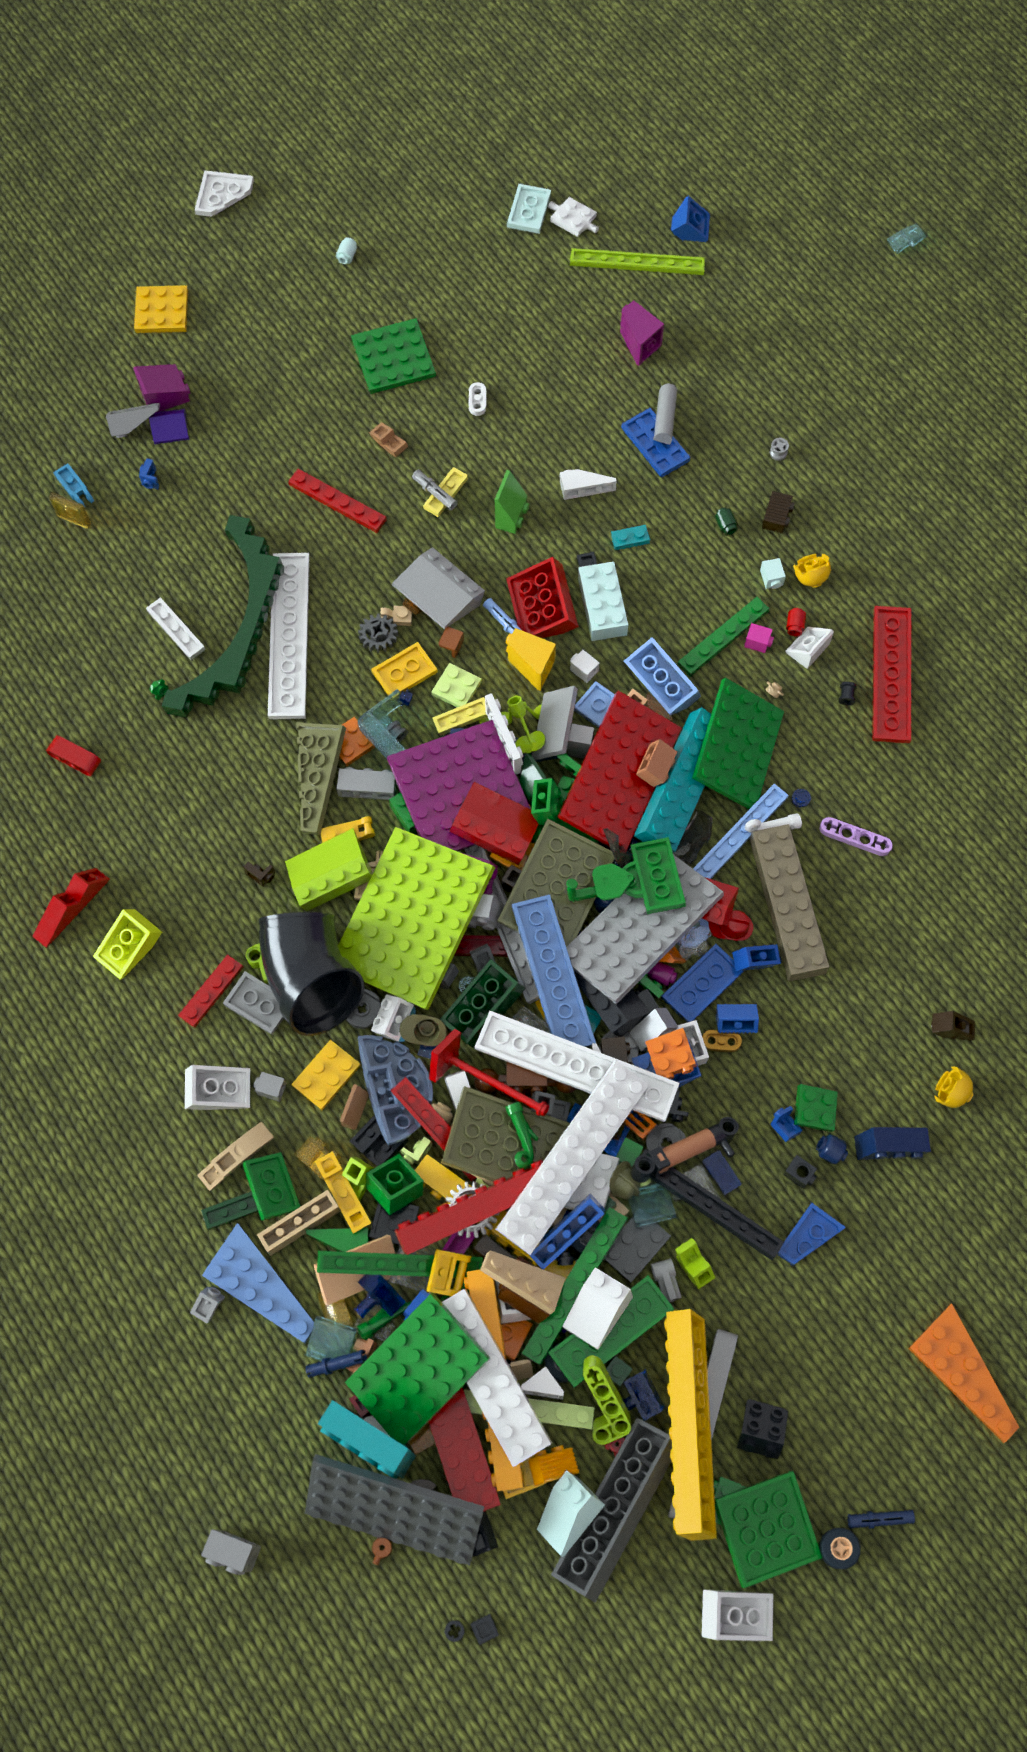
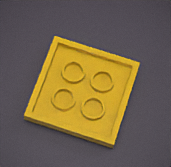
(161, 309)

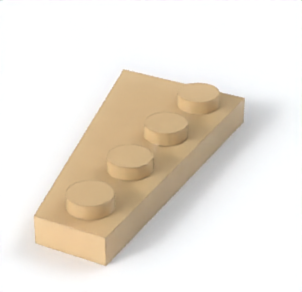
(528, 1281)

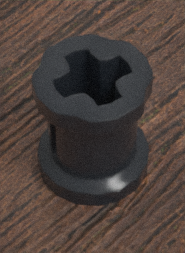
(847, 693)

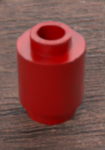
(796, 622)

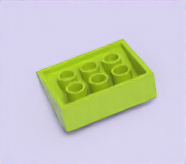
(328, 870)

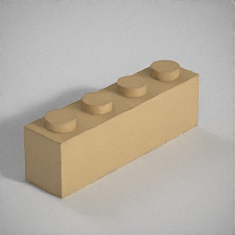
(296, 1223)

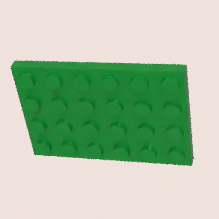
(738, 744)
(417, 1370)

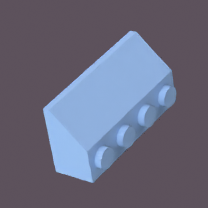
(662, 677)

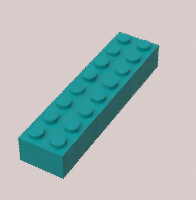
(677, 797)

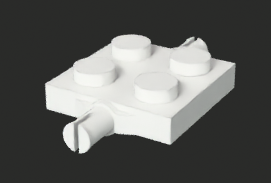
(573, 217)

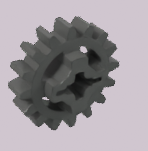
(378, 633)

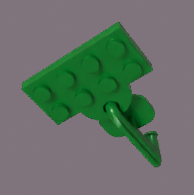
(649, 877)

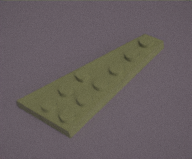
(317, 766)

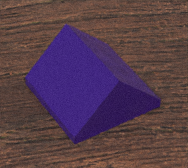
(169, 426)

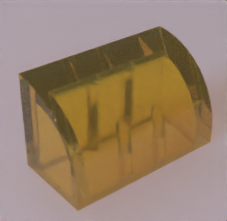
(336, 1311)

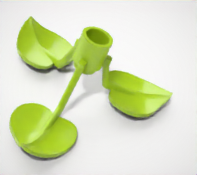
(517, 708)

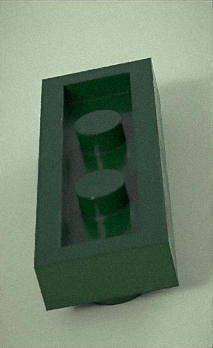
(229, 1211)

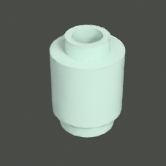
(346, 251)

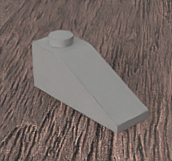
(125, 420)

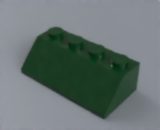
(489, 991)

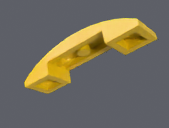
(342, 1192)

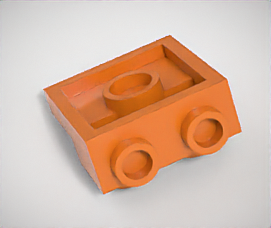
(671, 1054)

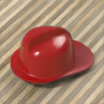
(738, 929)

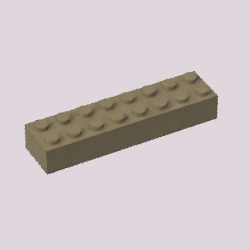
(789, 903)

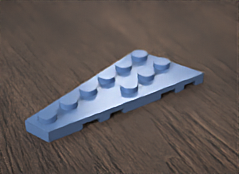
(250, 1279)

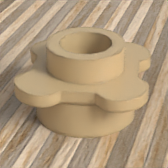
(774, 689)

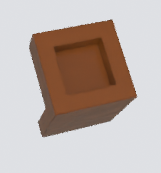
(452, 640)

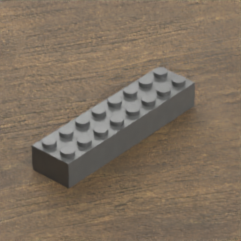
(626, 1495)

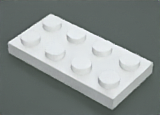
(507, 737)

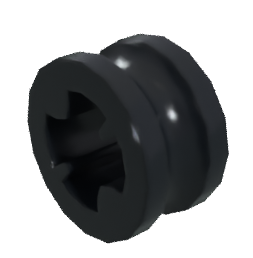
(448, 1628)

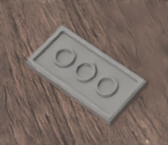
(556, 721)

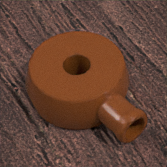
(381, 1554)

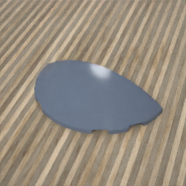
(383, 1068)

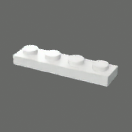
(175, 628)

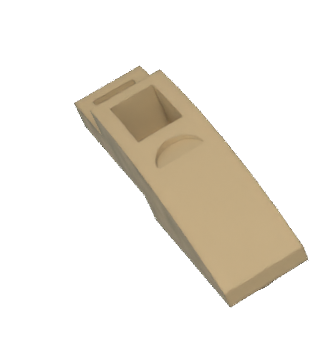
(235, 1155)

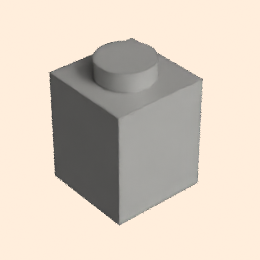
(270, 1086)

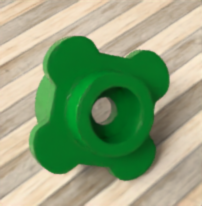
(159, 688)

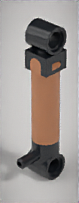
(659, 1160)

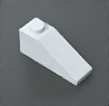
(583, 483)

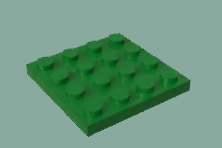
(393, 356)
(767, 1529)

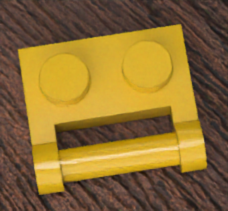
(443, 1271)

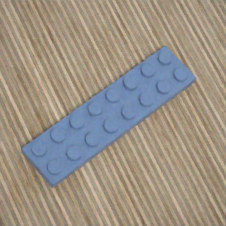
(552, 970)

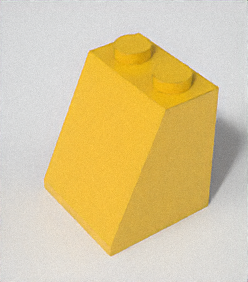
(531, 656)

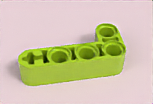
(605, 1396)

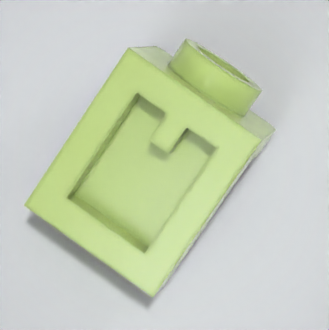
(420, 1150)

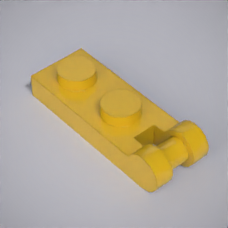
(332, 831)

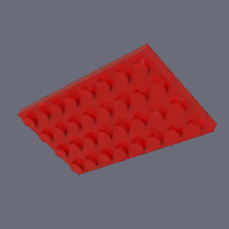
(607, 785)

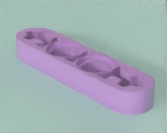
(854, 840)

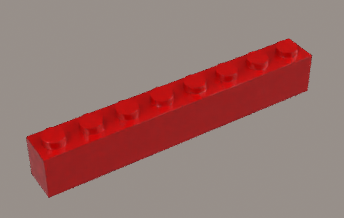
(464, 1212)

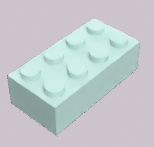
(602, 601)

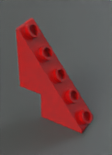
(68, 905)

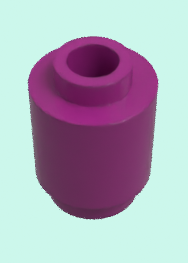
(663, 974)

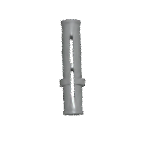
(429, 485)

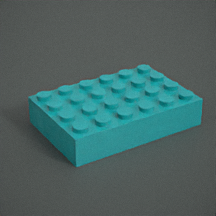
(366, 1441)

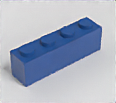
(567, 1231)

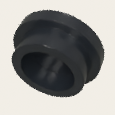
(565, 1258)

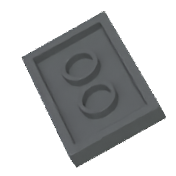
(635, 1248)

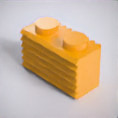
(553, 1465)

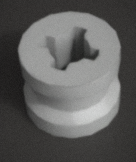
(780, 444)

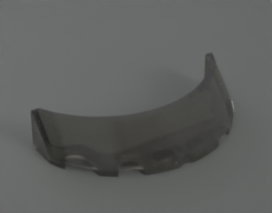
(693, 839)

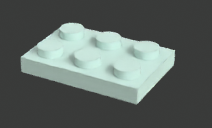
(529, 208)

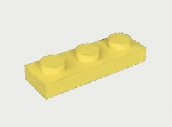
(451, 485)
(460, 716)

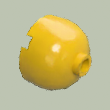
(813, 570)
(954, 1088)

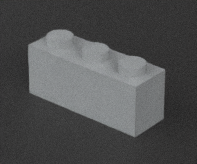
(366, 783)

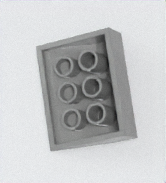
(439, 588)

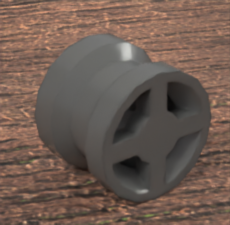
(397, 731)

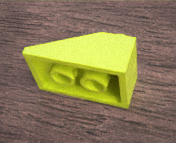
(127, 942)

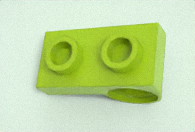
(257, 963)

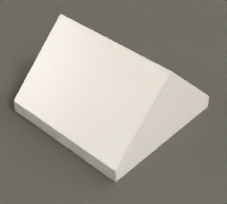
(810, 645)
(543, 1385)

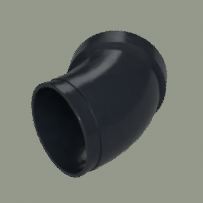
(307, 971)

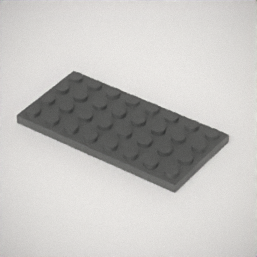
(393, 1509)

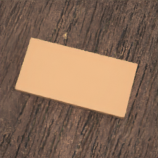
(340, 1286)

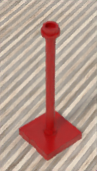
(447, 1055)

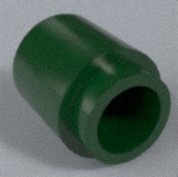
(726, 521)

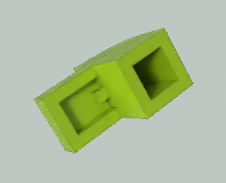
(356, 1174)
(694, 1264)

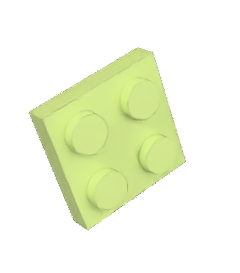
(456, 686)

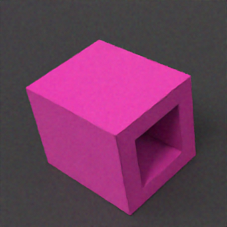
(759, 638)

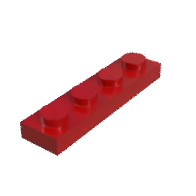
(210, 991)

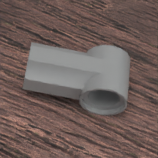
(665, 1275)

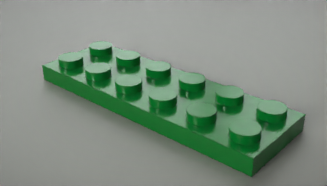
(640, 1315)

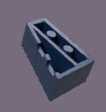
(892, 1143)

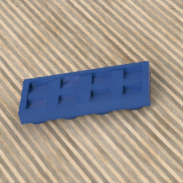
(661, 456)

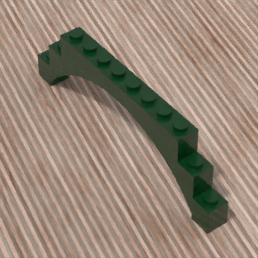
(231, 668)

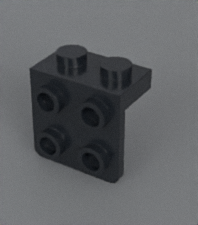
(763, 1429)

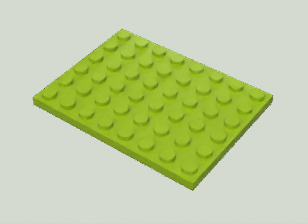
(413, 916)

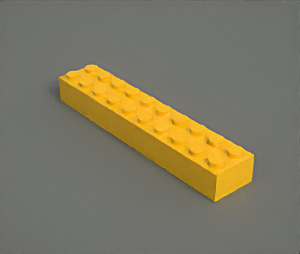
(690, 1426)

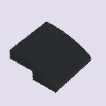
(373, 1145)

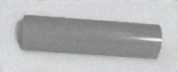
(665, 414)

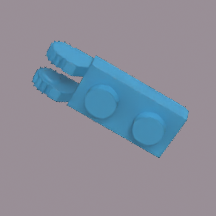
(72, 484)

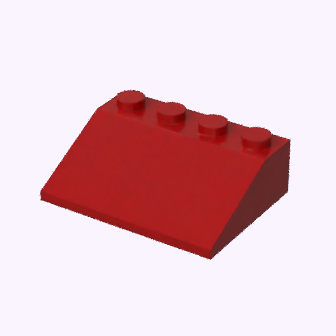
(542, 599)
(495, 823)

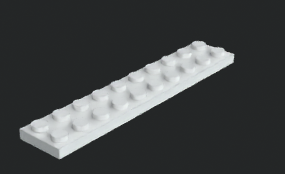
(289, 639)
(567, 1061)
(572, 1157)

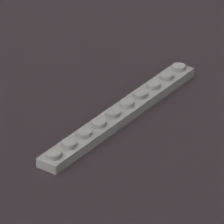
(510, 938)

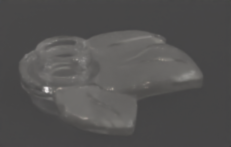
(696, 943)

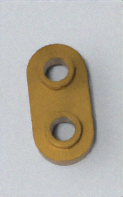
(721, 1041)

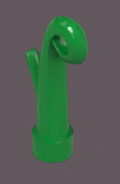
(524, 1133)
(379, 1320)

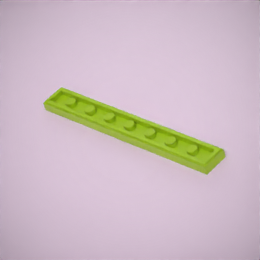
(637, 261)

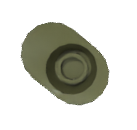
(423, 1030)
(622, 1183)

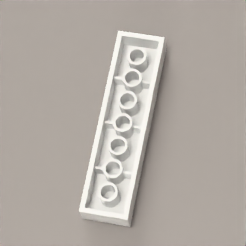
(498, 1389)

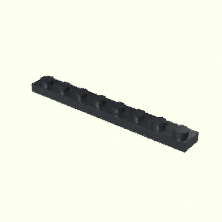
(719, 1211)

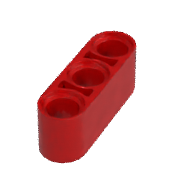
(73, 755)

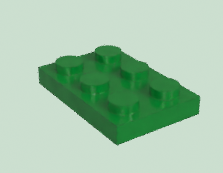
(271, 1186)

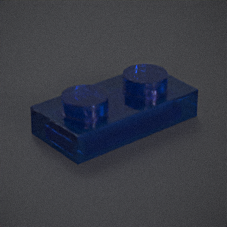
(721, 1173)

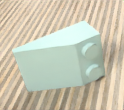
(568, 1512)

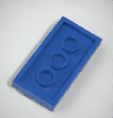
(702, 984)

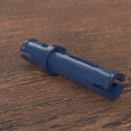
(329, 1365)
(855, 1520)

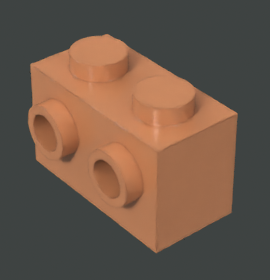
(657, 763)

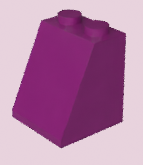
(640, 331)
(162, 385)

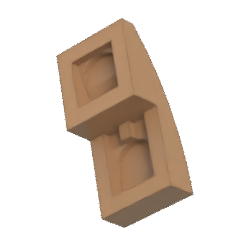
(388, 440)

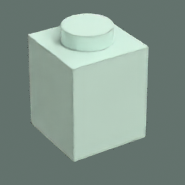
(772, 573)

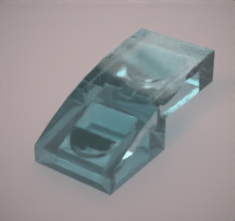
(907, 236)

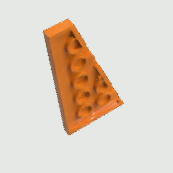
(957, 1363)

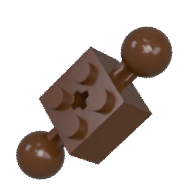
(521, 1080)

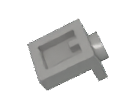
(207, 1304)

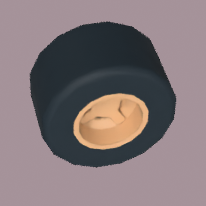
(845, 1553)

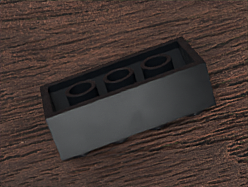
(618, 1017)

